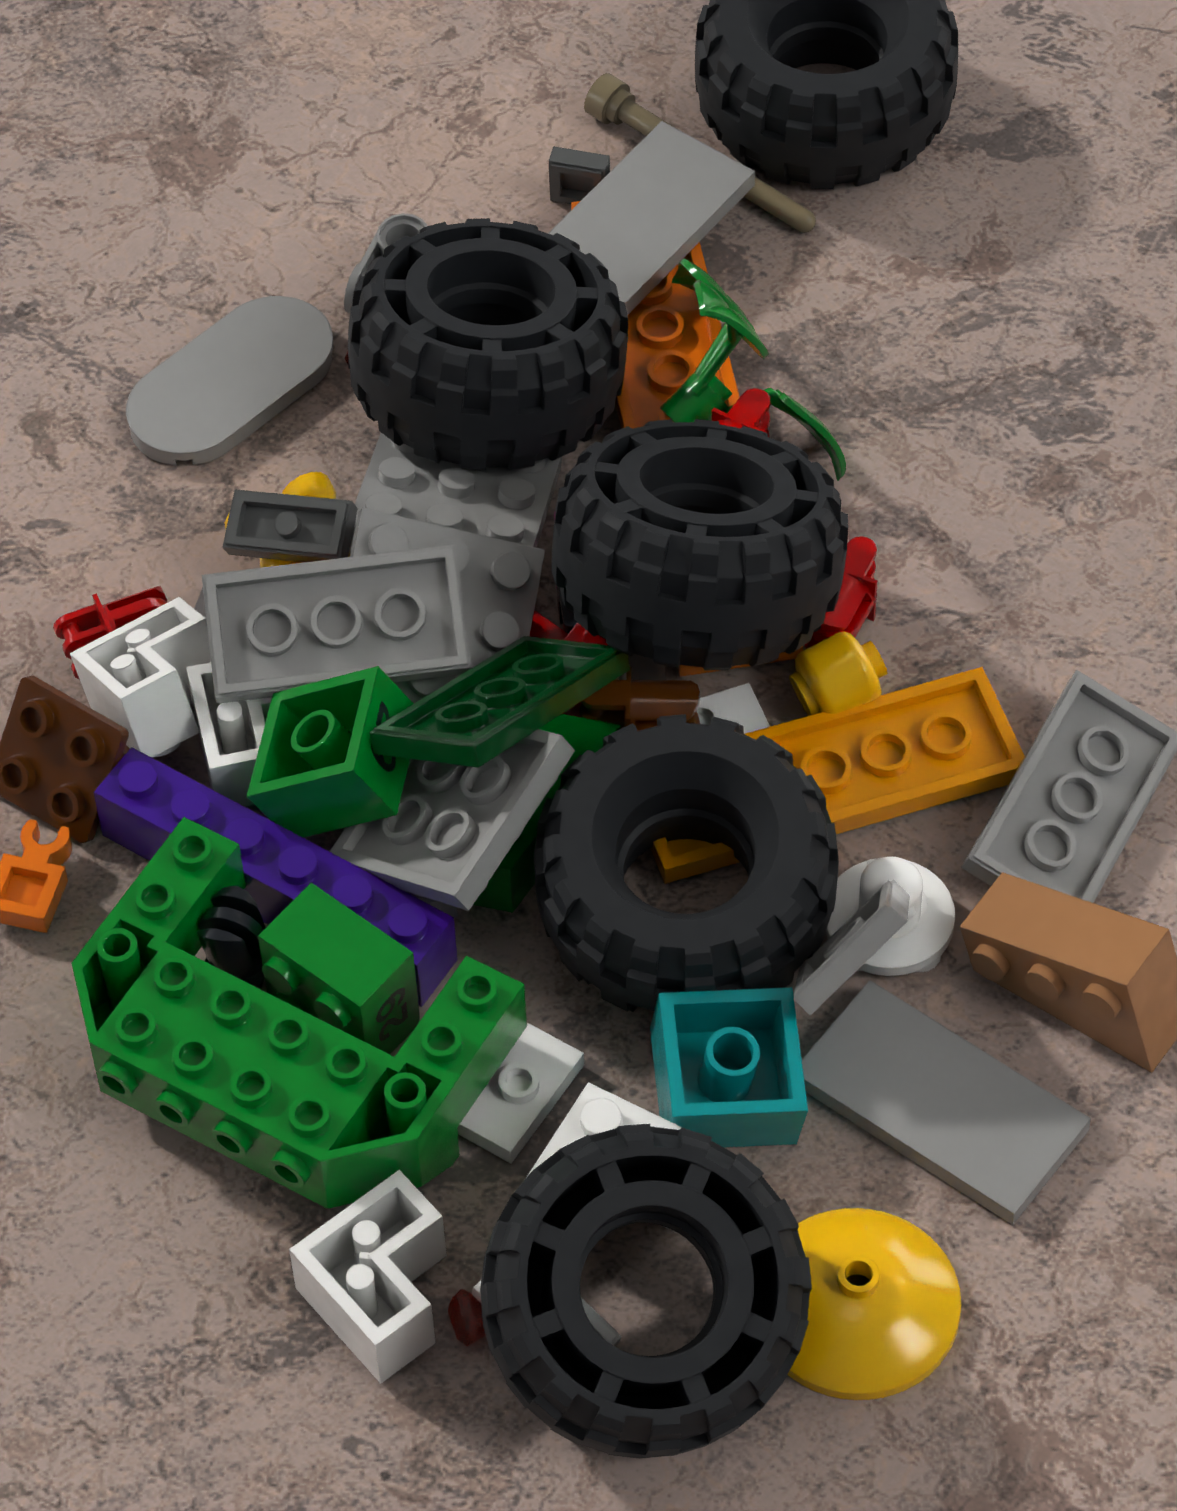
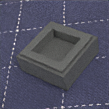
(575, 173)

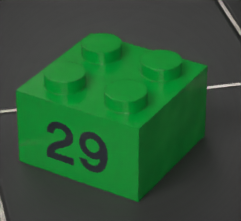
(318, 754)
(341, 970)

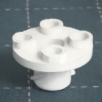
(930, 914)

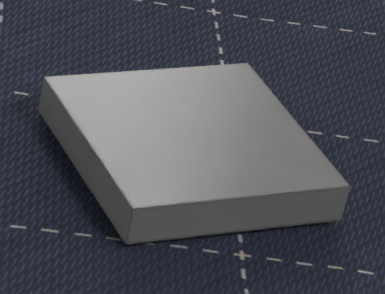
(851, 946)

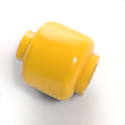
(837, 674)

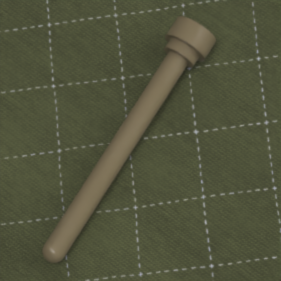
(611, 101)

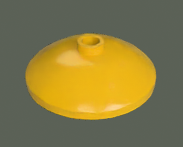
(878, 1334)

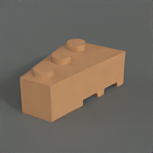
(1079, 964)

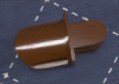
(642, 702)

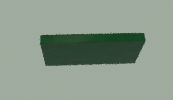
(499, 701)

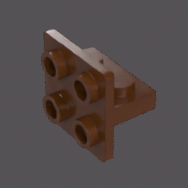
(57, 757)

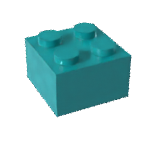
(730, 1065)

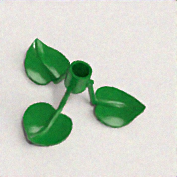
(705, 391)

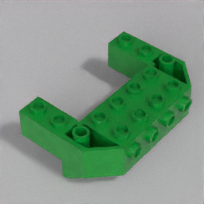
(262, 1073)

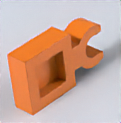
(36, 881)

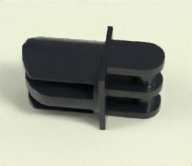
(231, 934)

